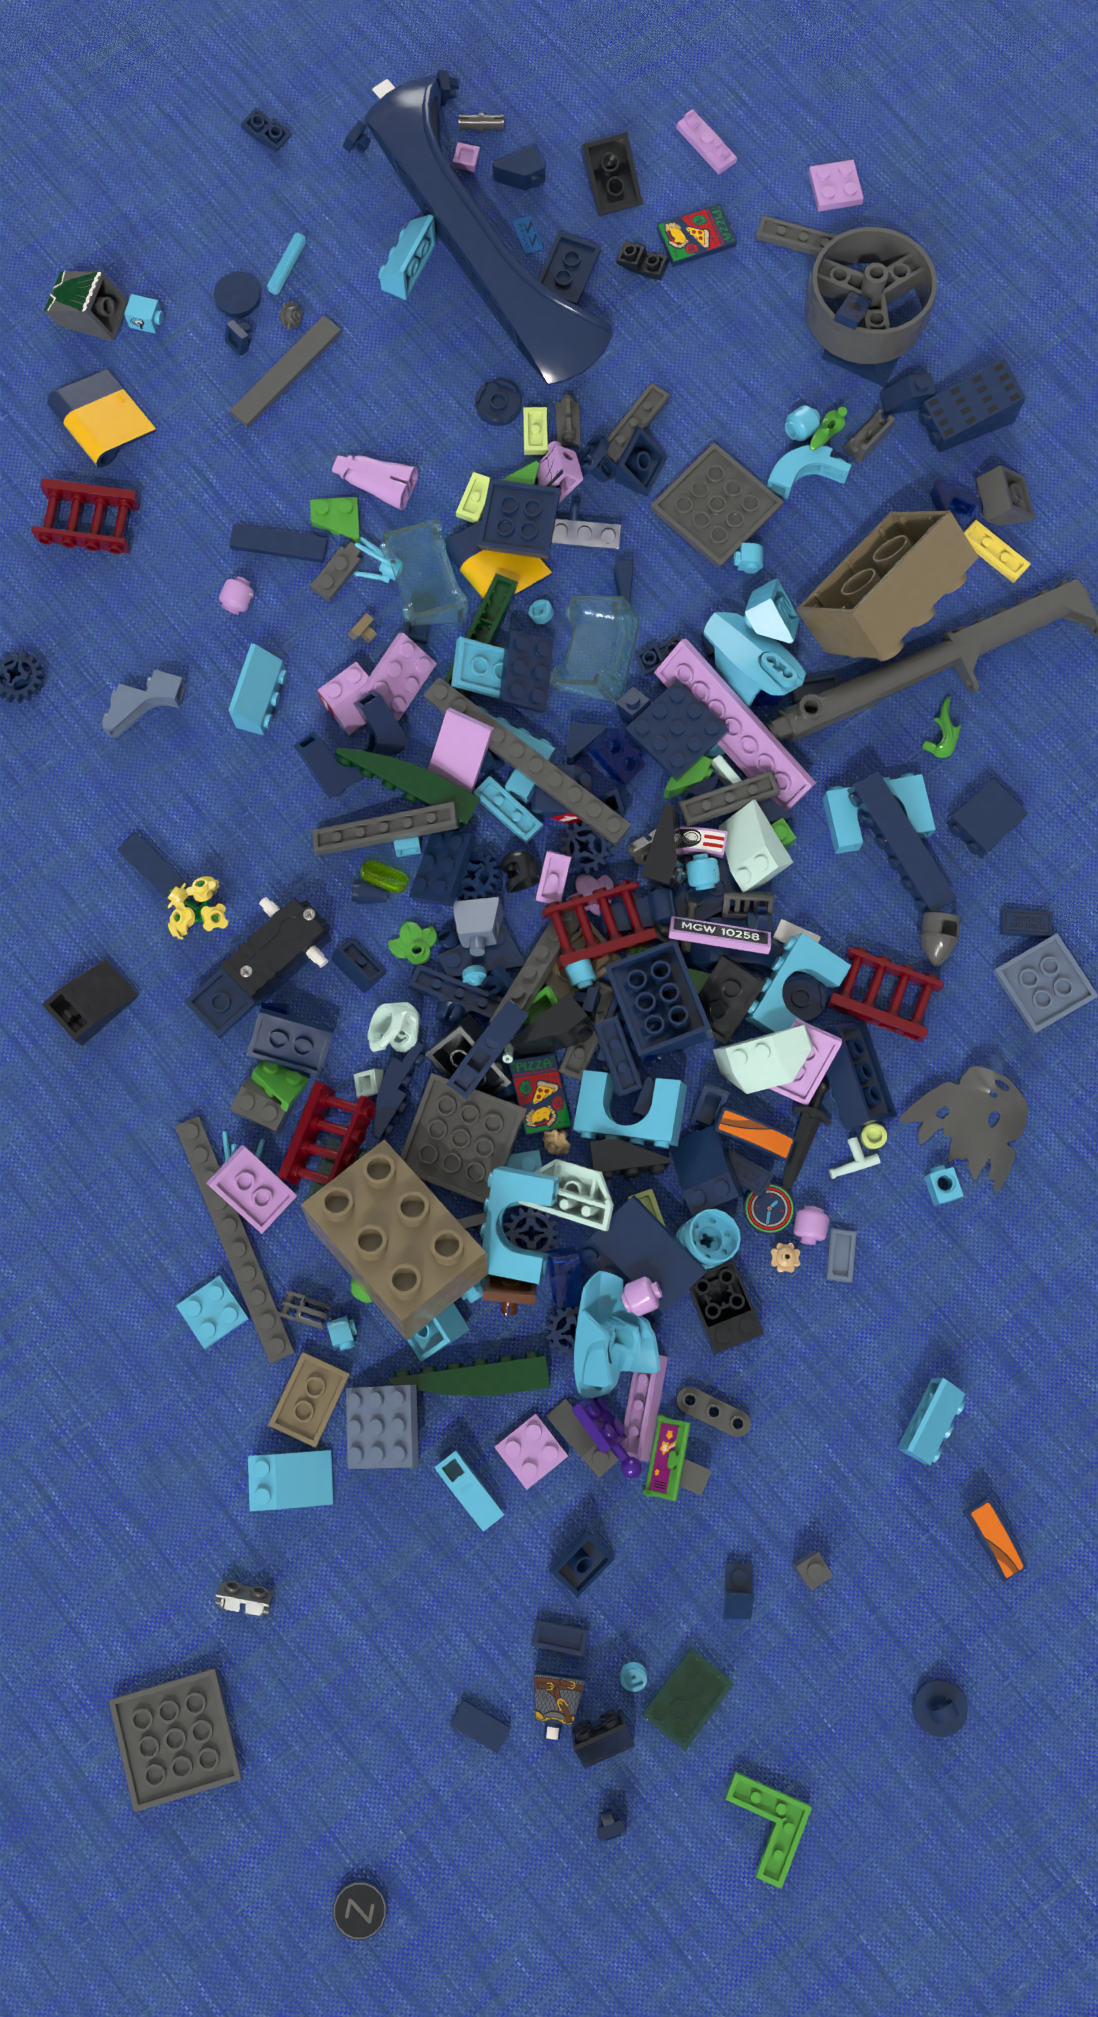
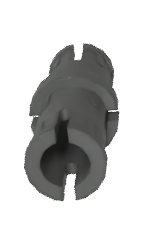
(481, 122)

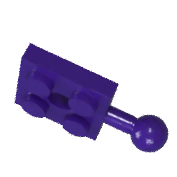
(606, 1432)

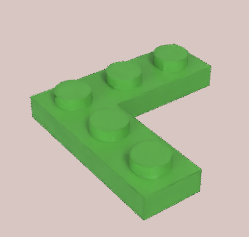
(789, 1823)

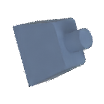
(478, 923)

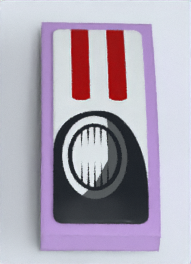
(703, 841)

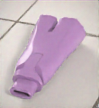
(385, 480)

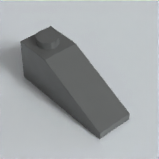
(580, 1440)

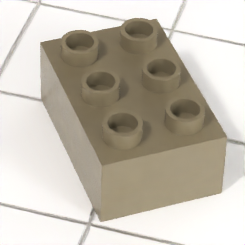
(889, 584)
(395, 1239)

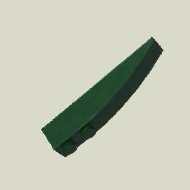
(489, 617)

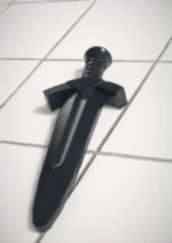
(804, 1135)

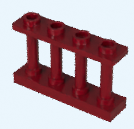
(90, 494)
(593, 949)
(890, 1018)
(308, 1130)

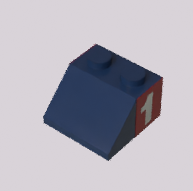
(549, 807)

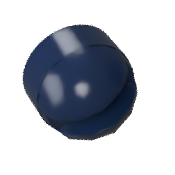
(447, 938)

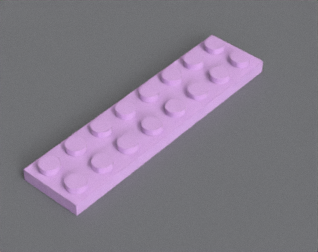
(748, 740)

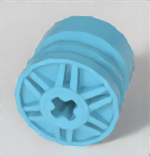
(716, 1232)

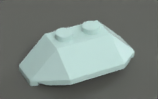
(765, 1059)
(580, 1196)

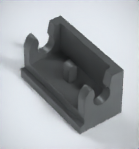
(869, 437)

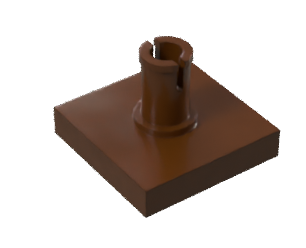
(508, 1292)

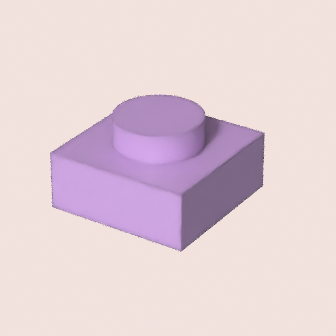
(466, 157)

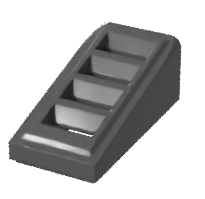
(766, 897)

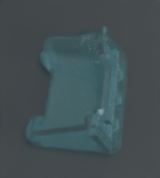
(424, 575)
(598, 647)

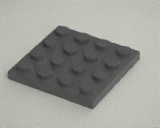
(716, 505)
(461, 1139)
(175, 1739)

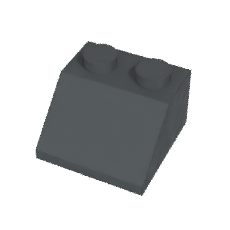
(1004, 497)
(258, 1107)

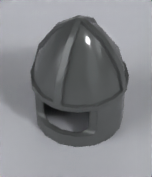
(939, 936)

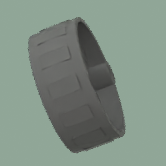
(893, 270)

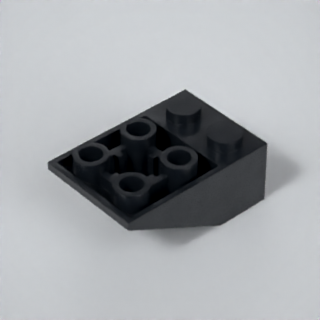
(90, 1001)
(618, 1157)
(725, 1309)
(601, 1738)

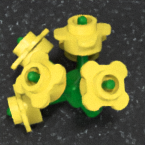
(184, 917)

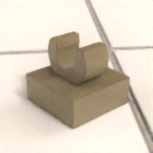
(363, 629)

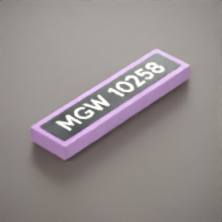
(720, 935)

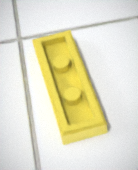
(996, 552)

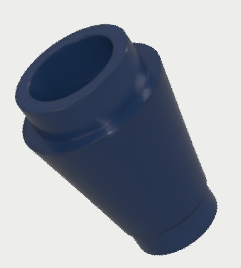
(368, 893)

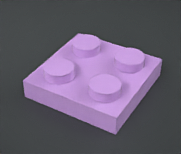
(835, 185)
(531, 1451)

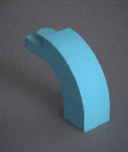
(805, 462)

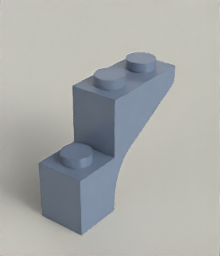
(131, 703)

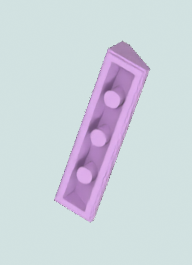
(642, 1412)

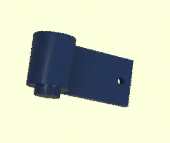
(653, 910)

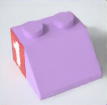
(340, 695)

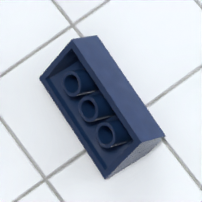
(858, 1078)

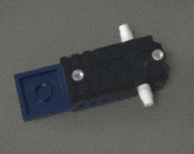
(261, 964)

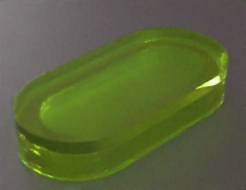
(384, 876)

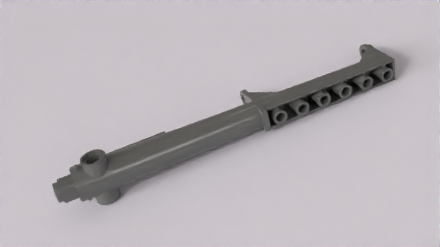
(956, 649)

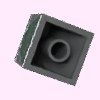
(87, 304)

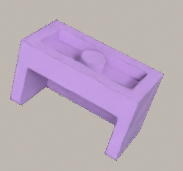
(553, 877)

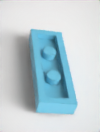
(508, 810)

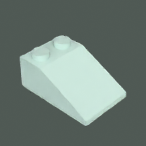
(753, 848)

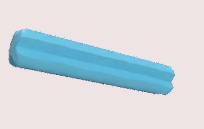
(286, 263)

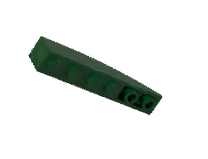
(411, 780)
(482, 1378)

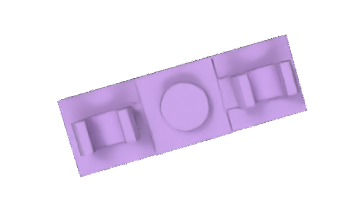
(706, 142)

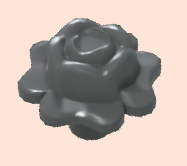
(290, 315)

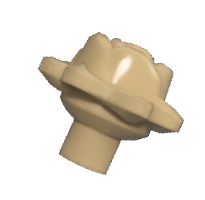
(556, 1142)
(785, 1257)

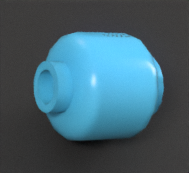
(802, 423)
(703, 872)

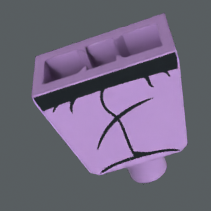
(559, 469)

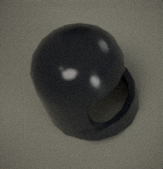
(529, 871)

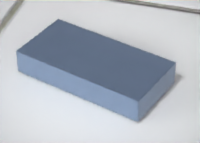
(841, 1255)

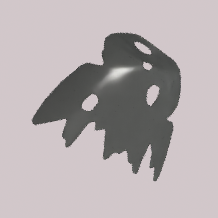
(968, 1120)

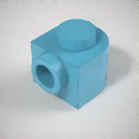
(749, 558)
(580, 974)
(342, 1333)

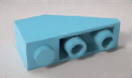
(469, 1490)

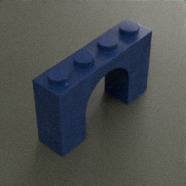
(384, 739)

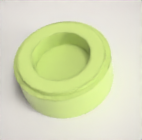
(873, 1136)

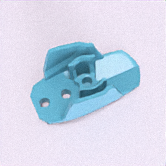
(750, 659)
(610, 1338)

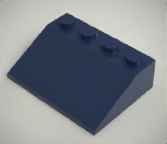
(659, 1000)
(639, 1248)

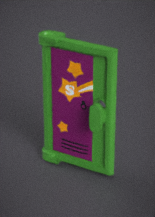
(663, 1475)

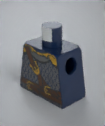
(556, 1700)

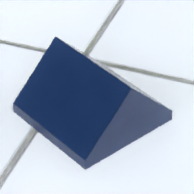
(640, 463)
(581, 1563)

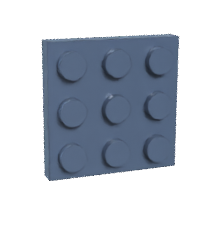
(1045, 983)
(382, 1427)

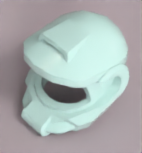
(398, 1025)

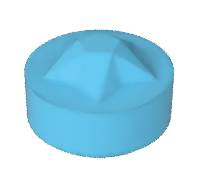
(541, 611)
(474, 975)
(633, 1676)

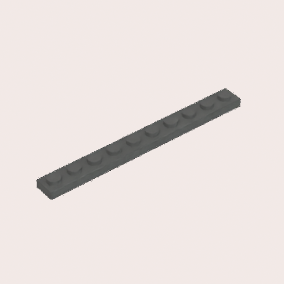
(534, 766)
(236, 1244)

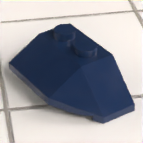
(708, 956)

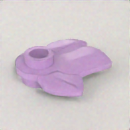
(587, 884)

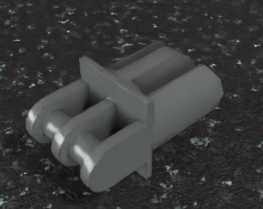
(287, 1305)

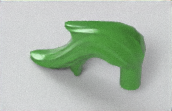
(831, 424)
(949, 734)

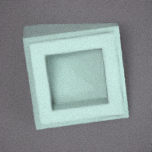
(368, 1082)

